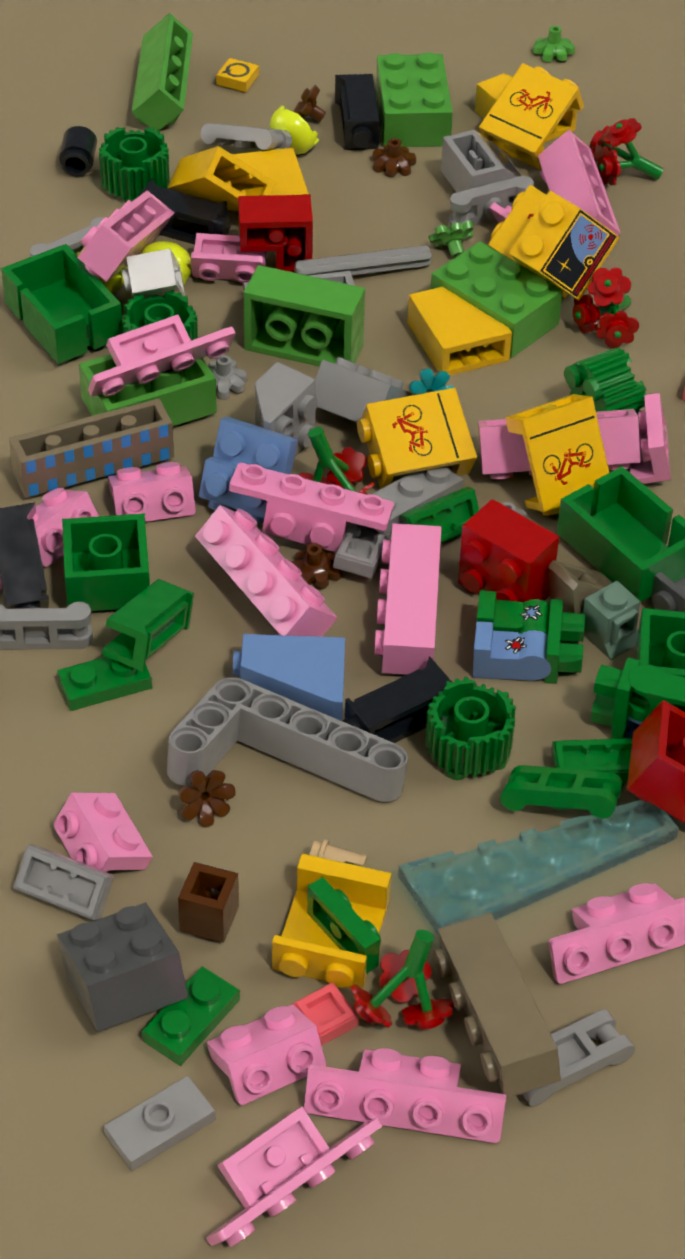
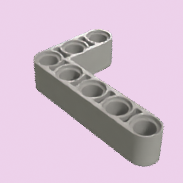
(288, 731)

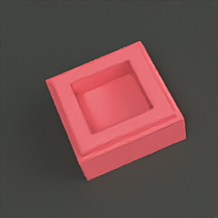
(329, 1012)

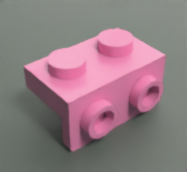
(220, 258)
(157, 492)
(56, 506)
(101, 833)
(267, 1052)

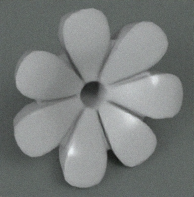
(227, 376)

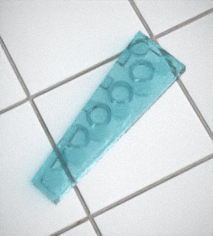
(533, 866)

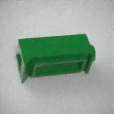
(148, 623)

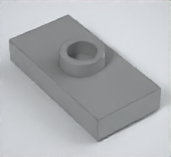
(360, 550)
(63, 881)
(159, 1123)

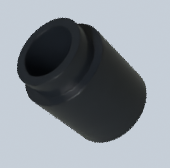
(78, 150)

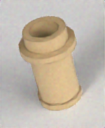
(335, 853)

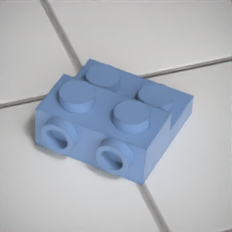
(246, 444)

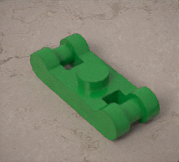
(562, 789)

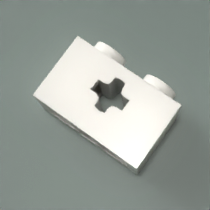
(153, 274)

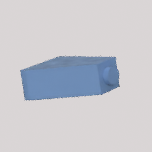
(296, 668)

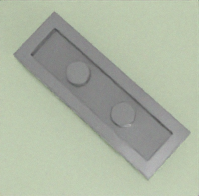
(418, 490)

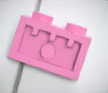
(653, 440)

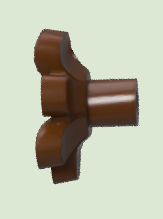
(308, 105)
(393, 158)
(317, 565)
(206, 797)

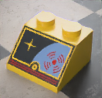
(564, 245)

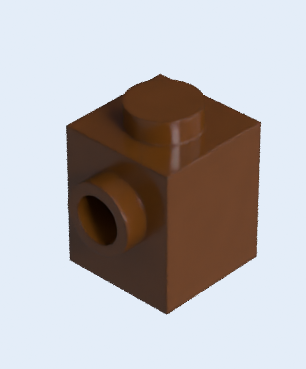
(208, 902)

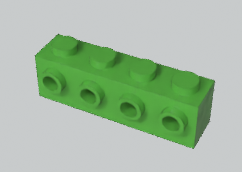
(162, 73)

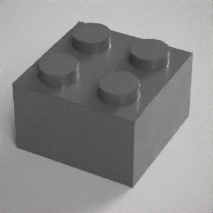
(122, 966)

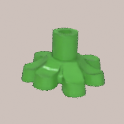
(554, 46)
(452, 237)

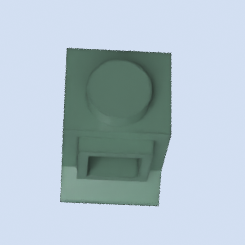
(612, 619)

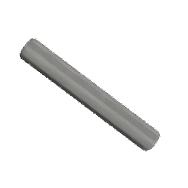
(367, 261)

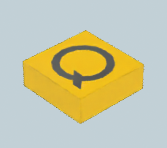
(237, 75)

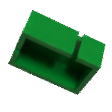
(61, 303)
(625, 531)

